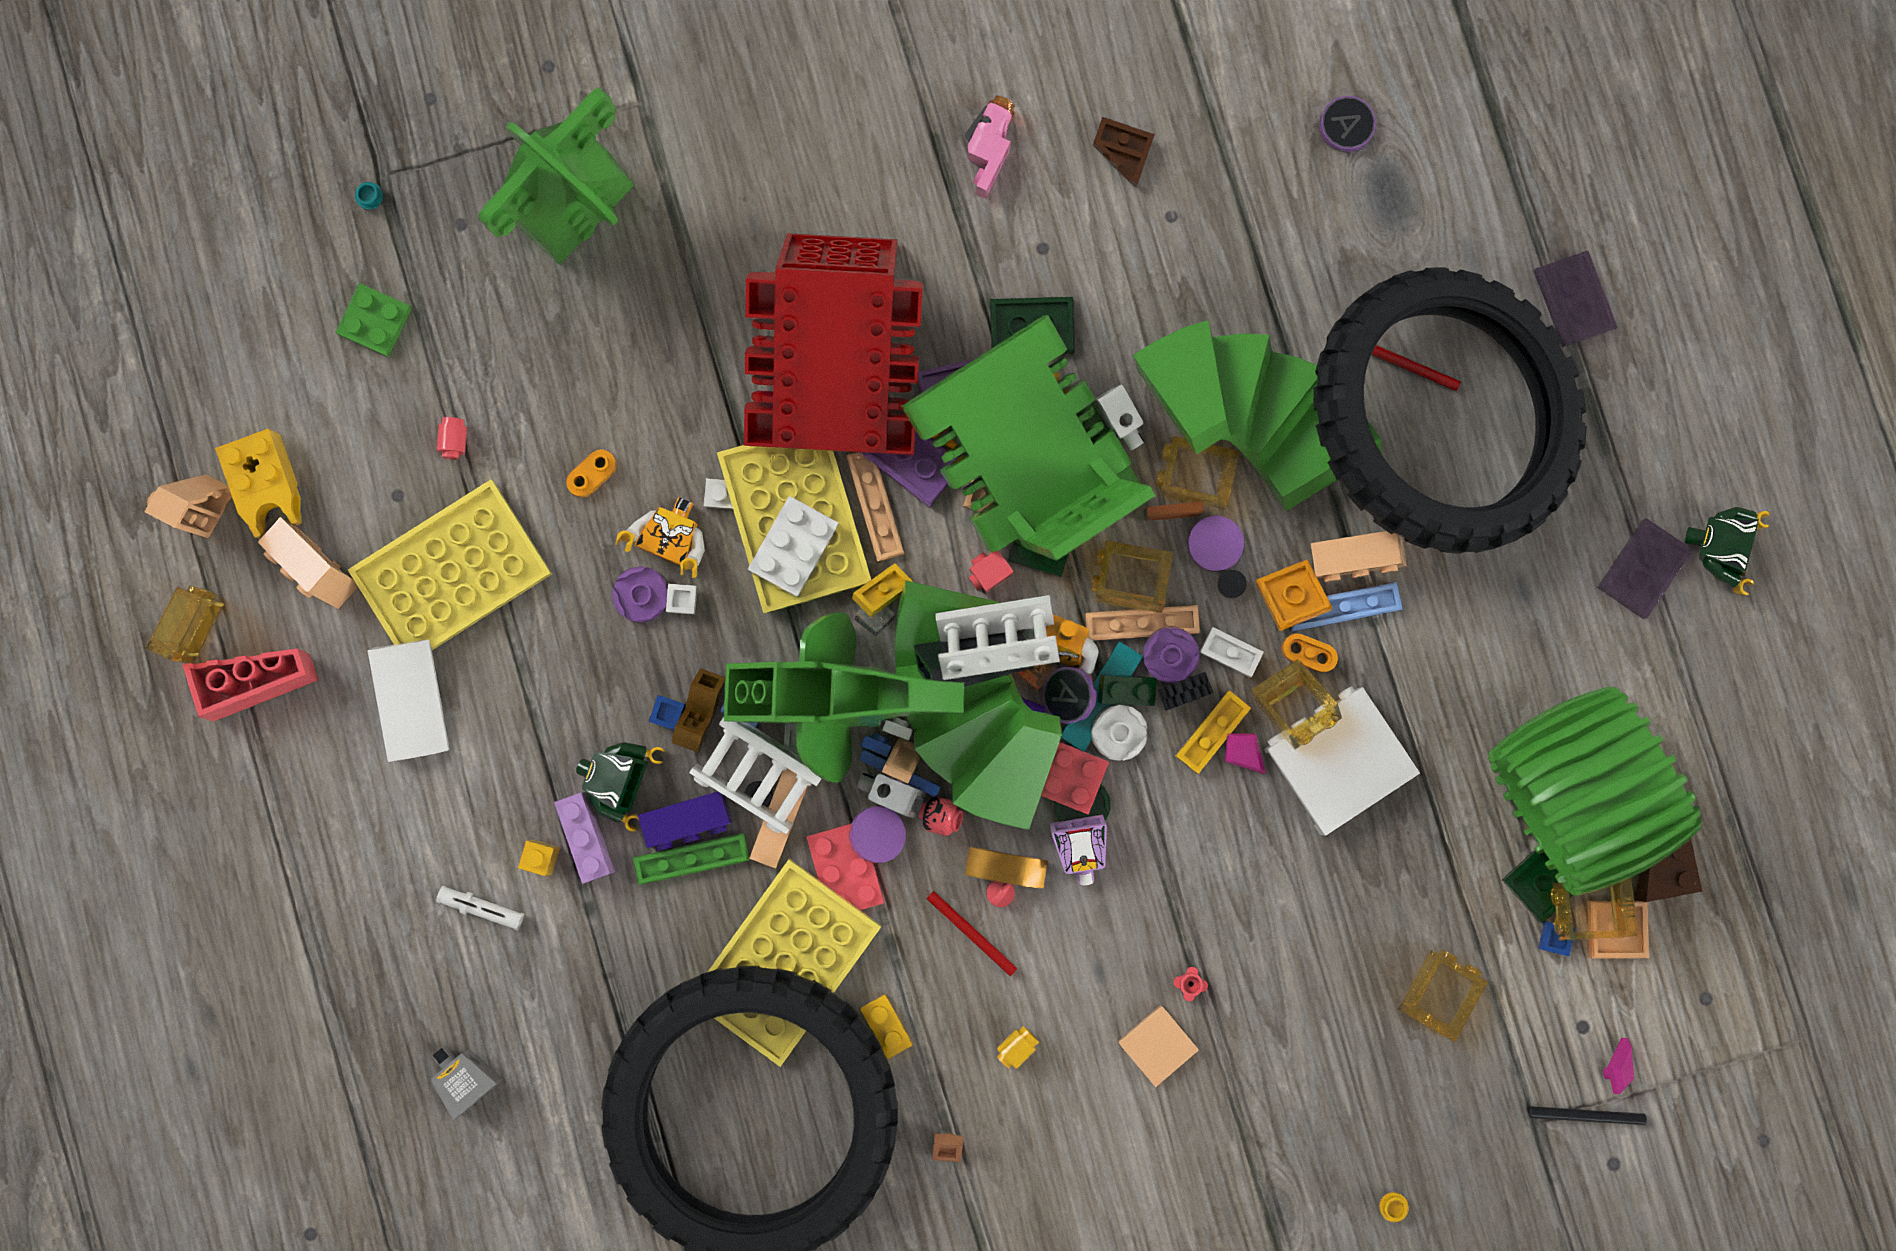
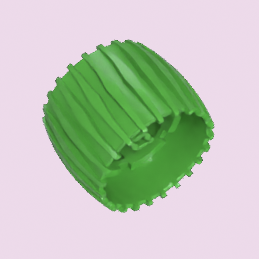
(1595, 790)

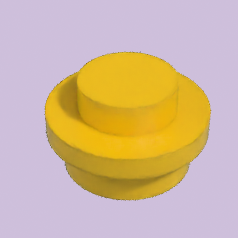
(1393, 1207)

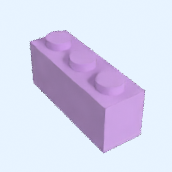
(584, 837)

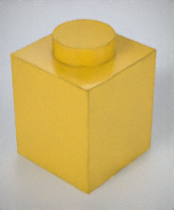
(539, 857)

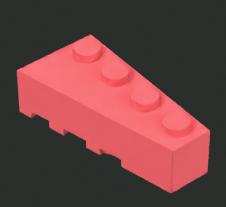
(242, 682)

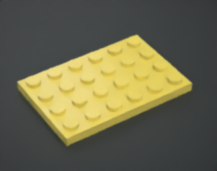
(758, 487)
(451, 569)
(800, 930)

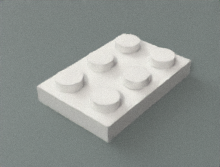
(793, 546)

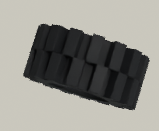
(1185, 691)

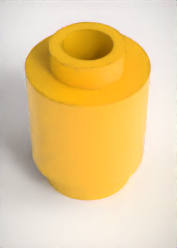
(1017, 1047)

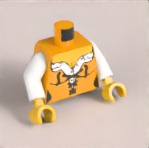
(668, 536)
(1072, 642)

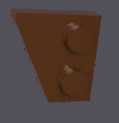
(1123, 147)

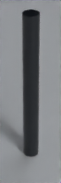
(1587, 1115)

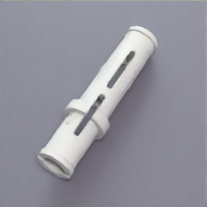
(448, 897)

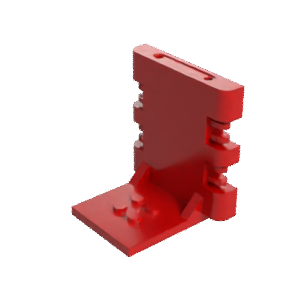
(832, 347)

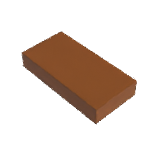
(1173, 511)

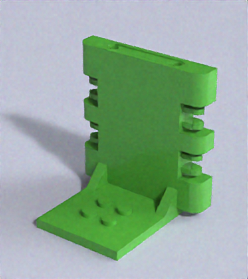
(1028, 446)

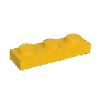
(1212, 732)

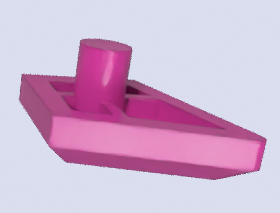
(1244, 751)
(1620, 1067)

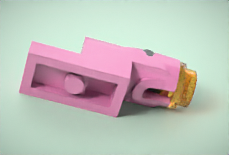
(988, 143)

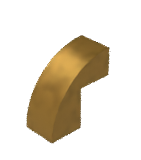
(699, 710)
(1006, 867)

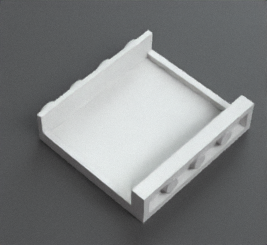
(1344, 765)

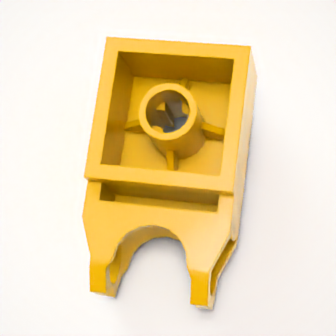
(268, 486)

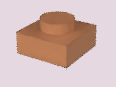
(947, 1147)

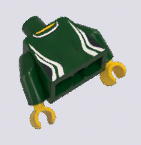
(1728, 544)
(615, 778)

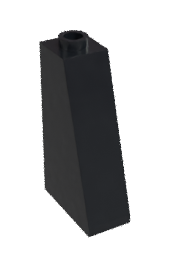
(929, 665)

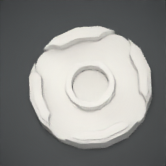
(1119, 732)

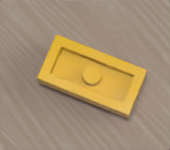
(881, 590)
(886, 1026)

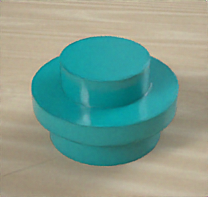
(369, 195)

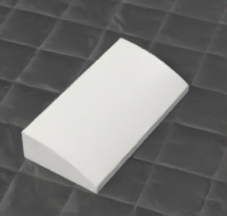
(408, 700)

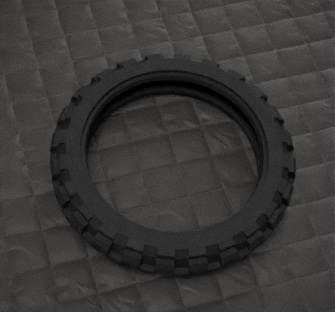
(1535, 351)
(782, 995)

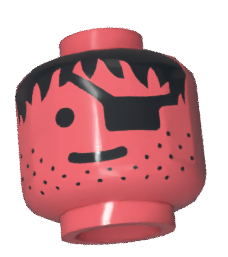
(941, 816)

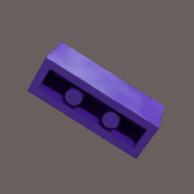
(685, 820)

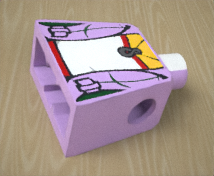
(1081, 846)

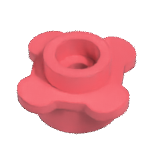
(1198, 984)

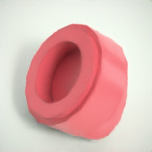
(1000, 893)

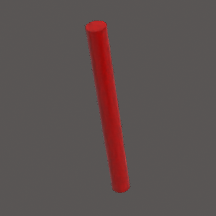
(1416, 368)
(968, 930)

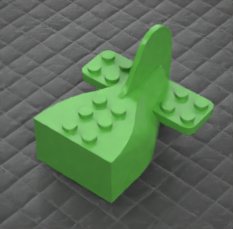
(560, 181)

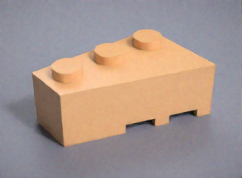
(190, 504)
(1358, 555)
(306, 564)

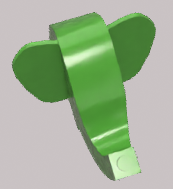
(829, 695)

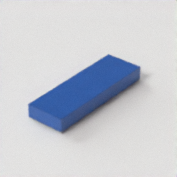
(916, 780)

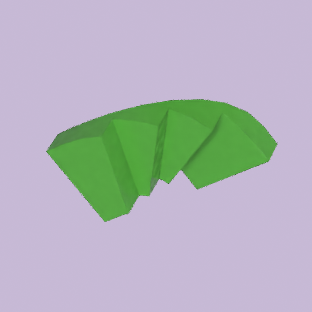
(1243, 395)
(994, 749)

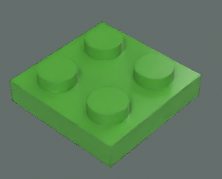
(373, 320)

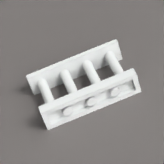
(995, 619)
(758, 744)

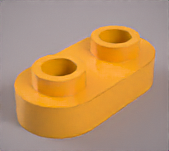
(593, 476)
(1309, 651)

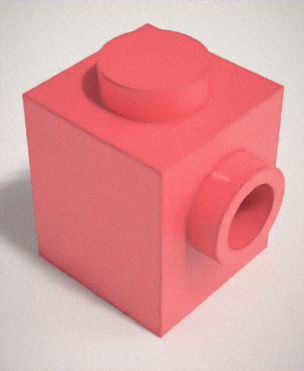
(989, 571)

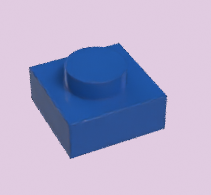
(666, 712)
(877, 744)
(1550, 941)

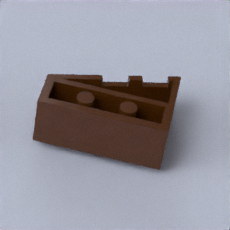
(1670, 877)

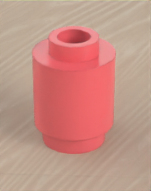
(451, 438)

